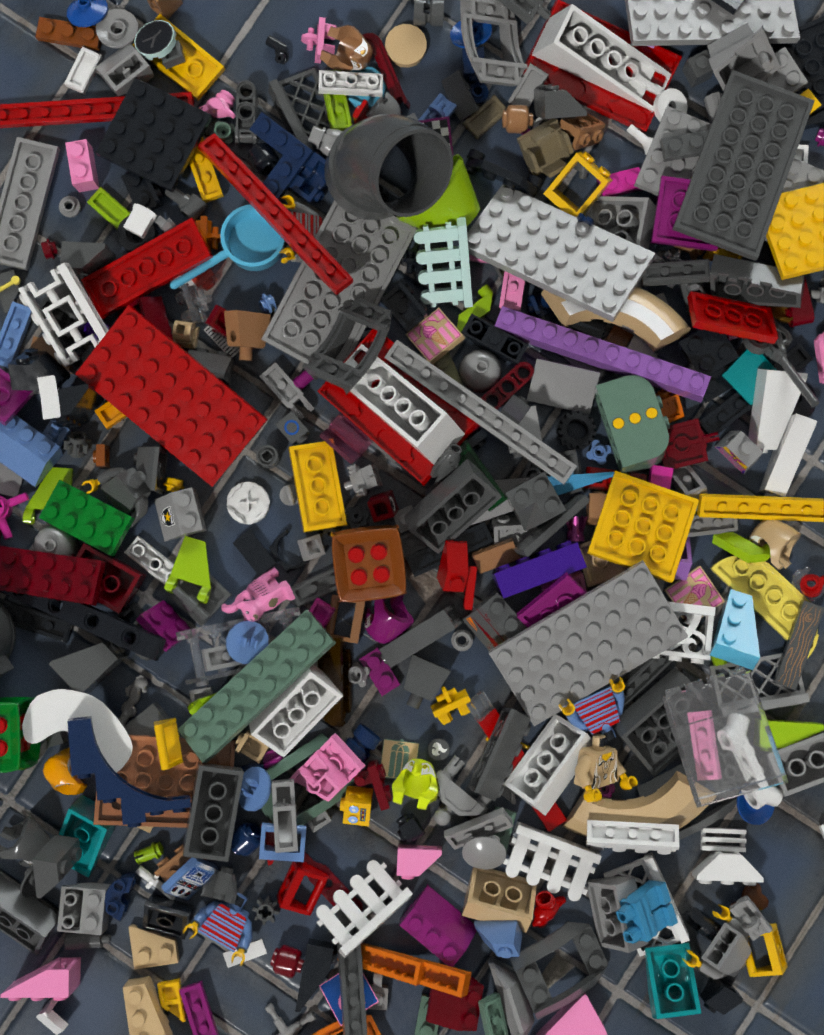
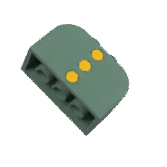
(633, 422)

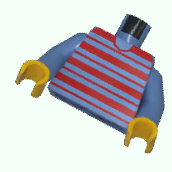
(598, 710)
(225, 924)

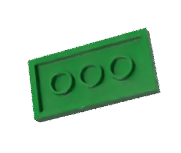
(86, 518)

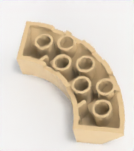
(669, 805)

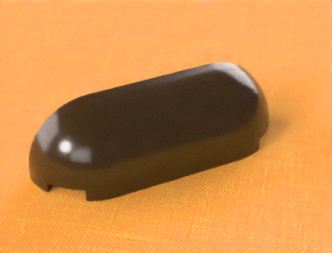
(335, 665)

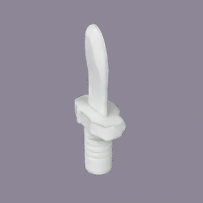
(152, 880)

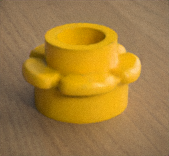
(173, 484)

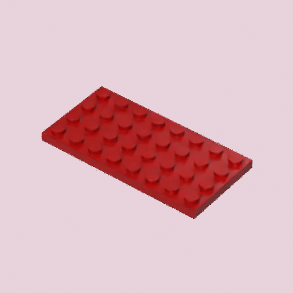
(171, 396)

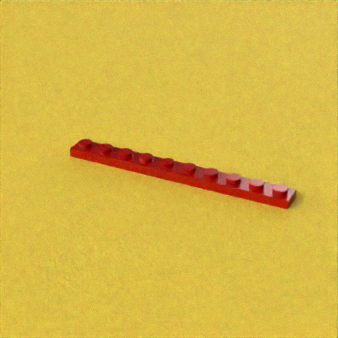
(66, 111)
(275, 214)

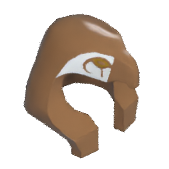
(353, 50)

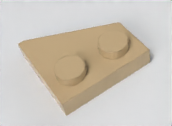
(151, 948)

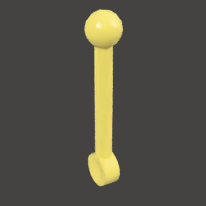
(14, 280)

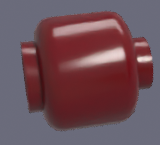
(287, 961)

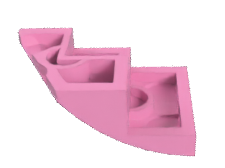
(329, 769)

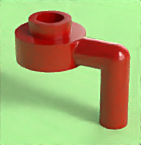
(812, 591)

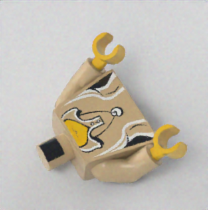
(599, 767)

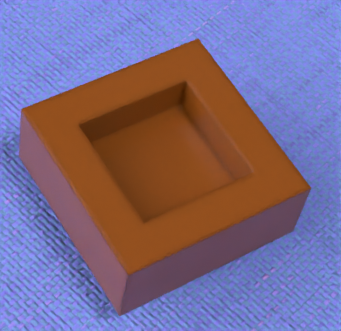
(101, 456)

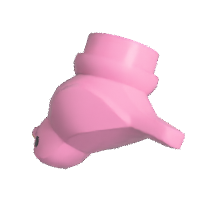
(220, 105)

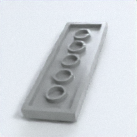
(25, 200)

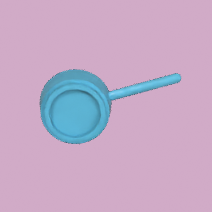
(246, 241)

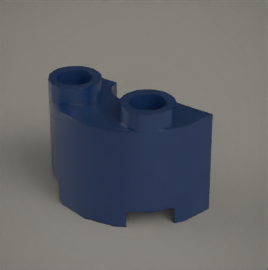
(311, 181)
(116, 898)

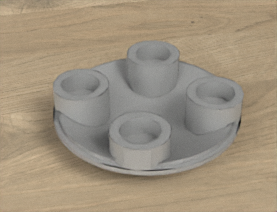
(484, 852)

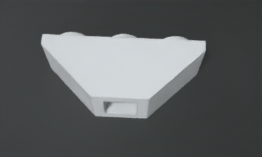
(727, 868)

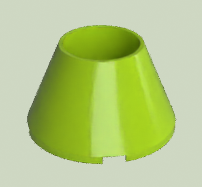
(456, 202)

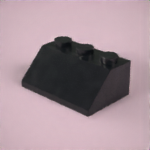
(77, 405)

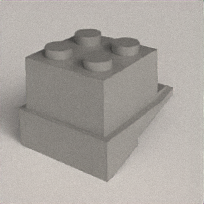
(743, 53)

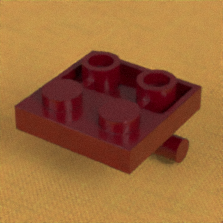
(376, 775)

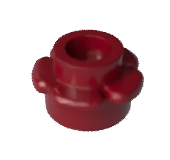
(49, 249)

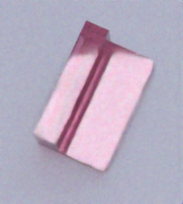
(346, 439)

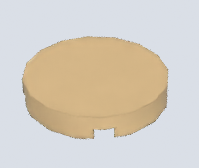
(405, 45)

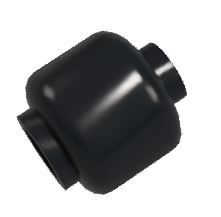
(263, 158)

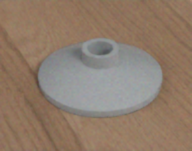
(116, 21)

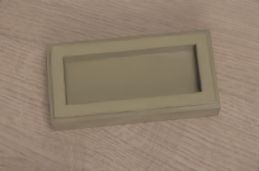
(485, 117)

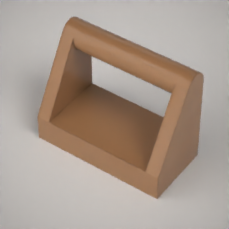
(356, 625)

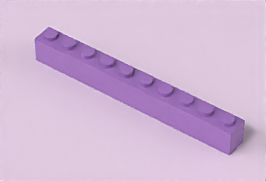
(603, 354)

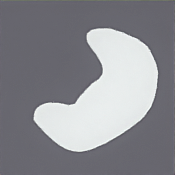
(50, 714)

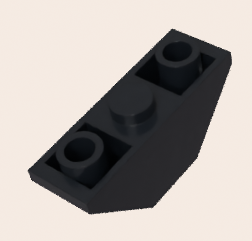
(494, 339)

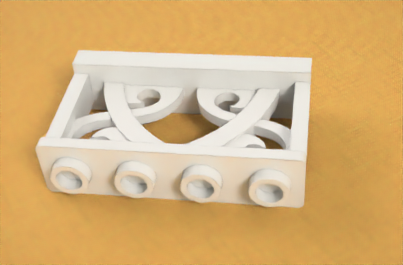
(693, 614)

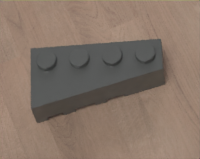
(754, 283)

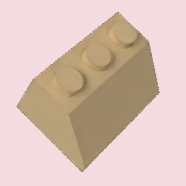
(498, 897)

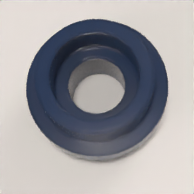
(483, 96)

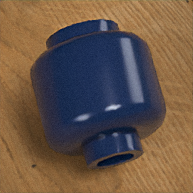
(246, 839)

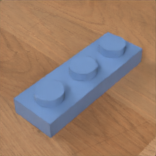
(13, 332)

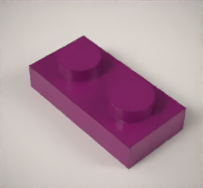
(380, 672)

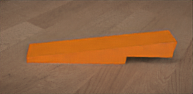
(415, 970)

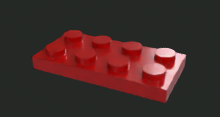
(732, 317)

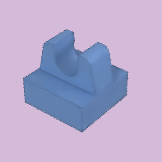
(56, 432)

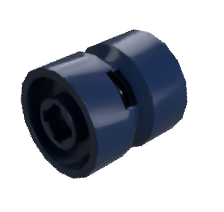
(363, 742)

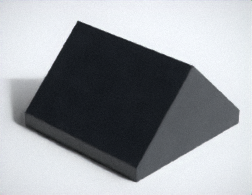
(167, 916)

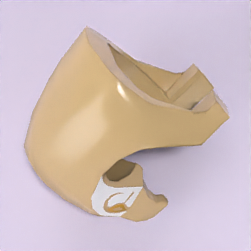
(780, 539)

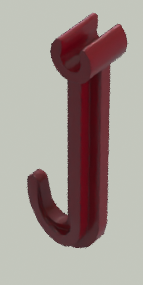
(386, 68)

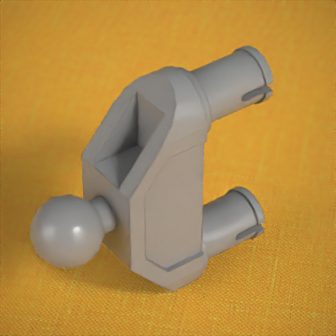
(454, 797)

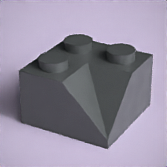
(534, 501)

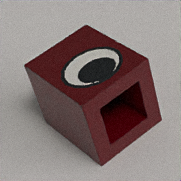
(383, 506)

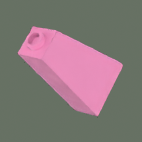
(575, 1019)

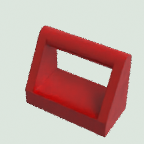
(291, 884)

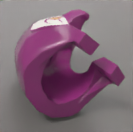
(384, 625)

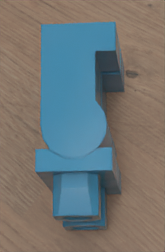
(646, 912)

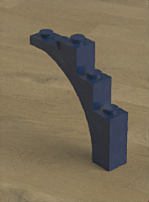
(88, 759)

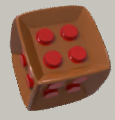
(368, 563)

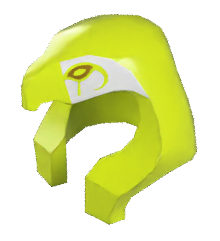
(418, 782)

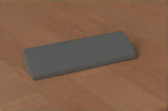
(642, 676)

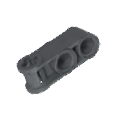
(244, 104)

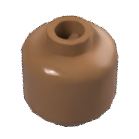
(517, 119)

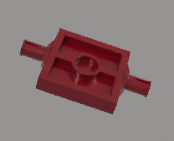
(687, 444)

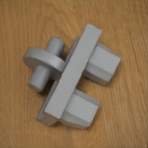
(750, 917)

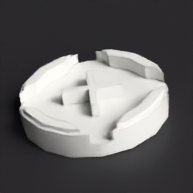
(248, 503)

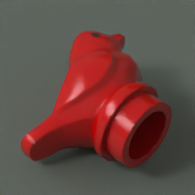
(546, 908)

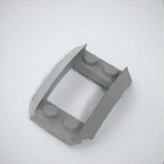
(489, 70)

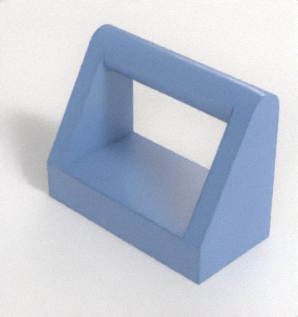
(267, 852)

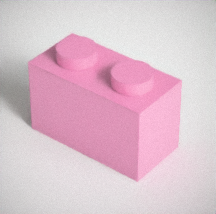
(82, 165)

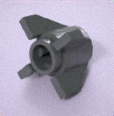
(222, 885)

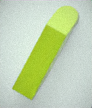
(480, 308)
(741, 547)

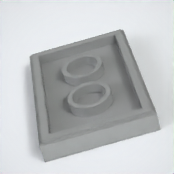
(563, 385)

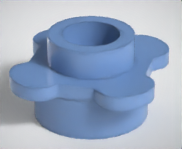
(267, 304)
(600, 458)

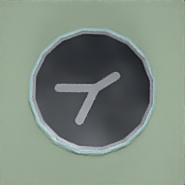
(155, 39)

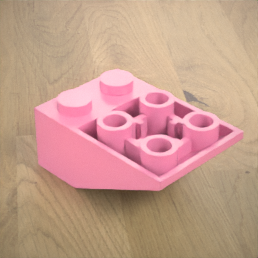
(53, 980)

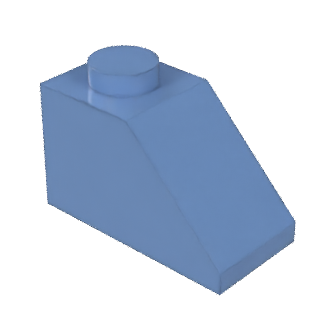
(501, 936)

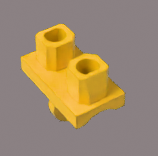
(449, 701)

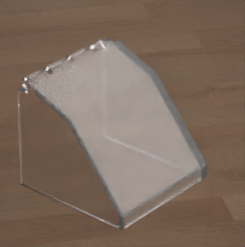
(723, 737)

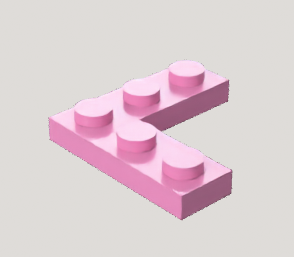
(512, 289)

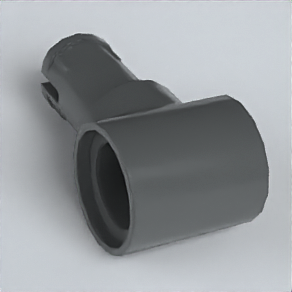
(190, 205)

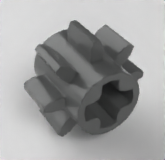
(77, 444)
(261, 912)

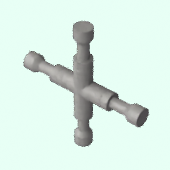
(281, 1026)

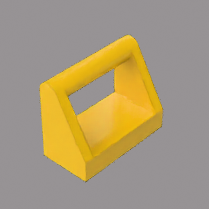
(168, 743)
(775, 953)

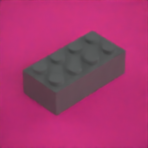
(213, 812)

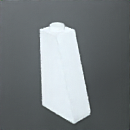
(772, 407)
(787, 457)

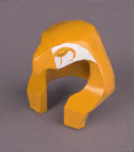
(58, 773)

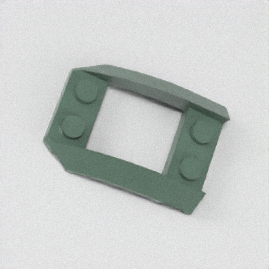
(288, 762)

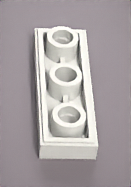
(338, 83)
(146, 555)

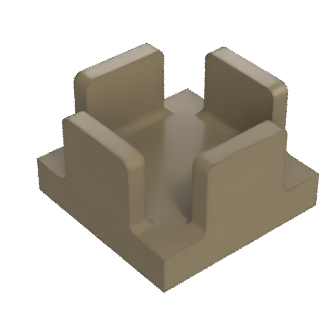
(545, 148)

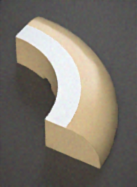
(643, 312)

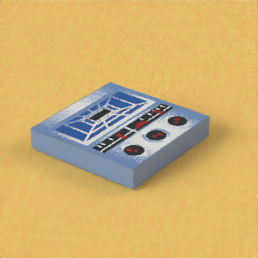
(189, 878)

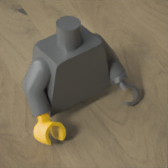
(124, 490)

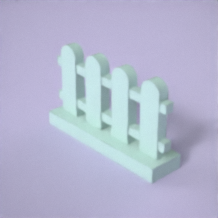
(446, 254)

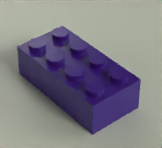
(540, 570)

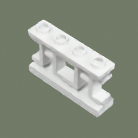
(49, 324)

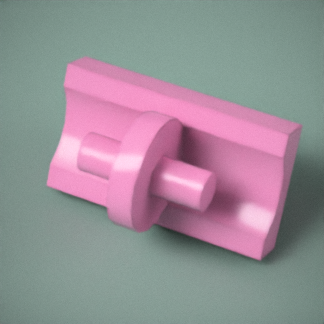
(318, 39)

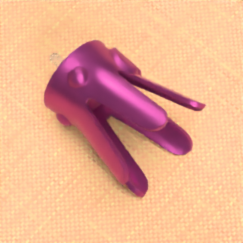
(576, 529)

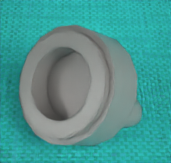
(288, 495)

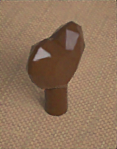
(755, 895)

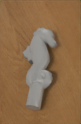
(134, 693)

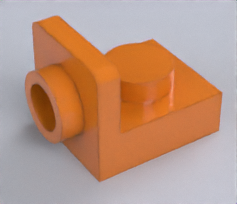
(671, 405)

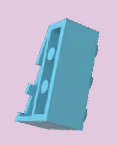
(737, 632)

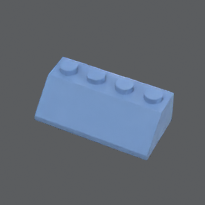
(27, 451)

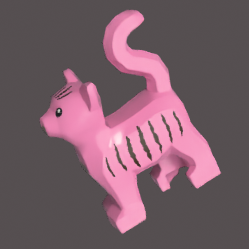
(263, 596)

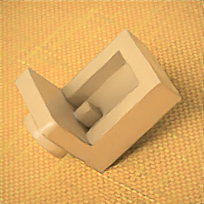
(251, 746)

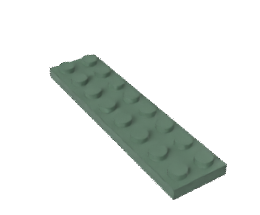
(256, 686)

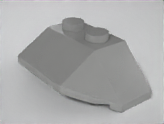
(513, 998)

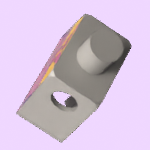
(739, 450)

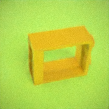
(562, 201)

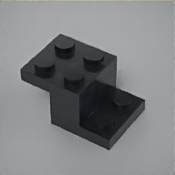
(710, 355)

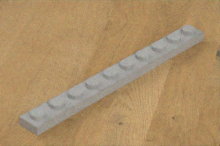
(481, 412)

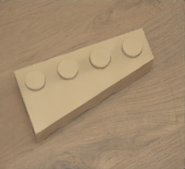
(144, 1009)

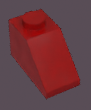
(453, 566)

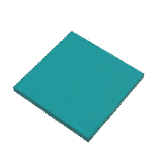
(743, 373)

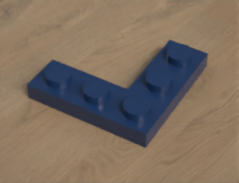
(294, 154)

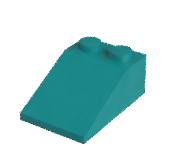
(92, 837)
(671, 982)

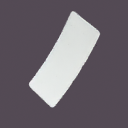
(49, 397)

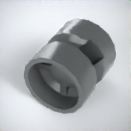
(436, 14)

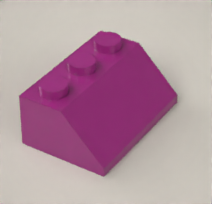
(438, 926)

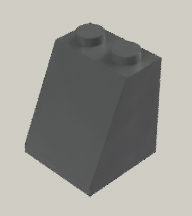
(89, 666)

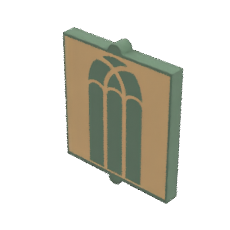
(396, 755)

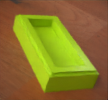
(108, 207)

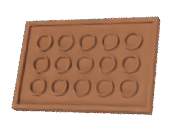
(145, 773)

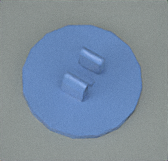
(246, 641)
(255, 789)

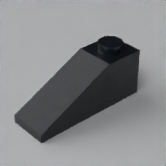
(316, 967)

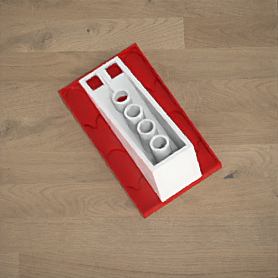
(601, 66)
(399, 412)

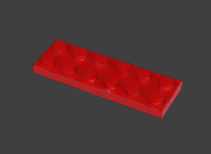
(147, 268)

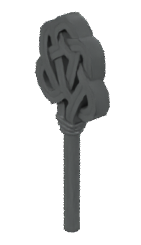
(778, 353)

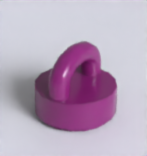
(271, 758)

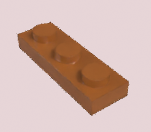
(67, 34)

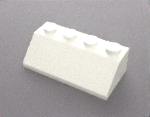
(295, 711)
(548, 764)

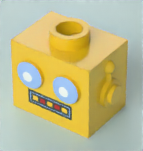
(357, 806)

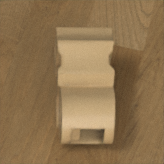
(185, 334)

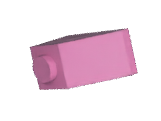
(415, 859)

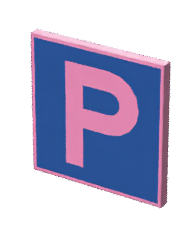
(331, 991)

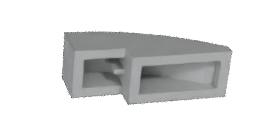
(284, 815)

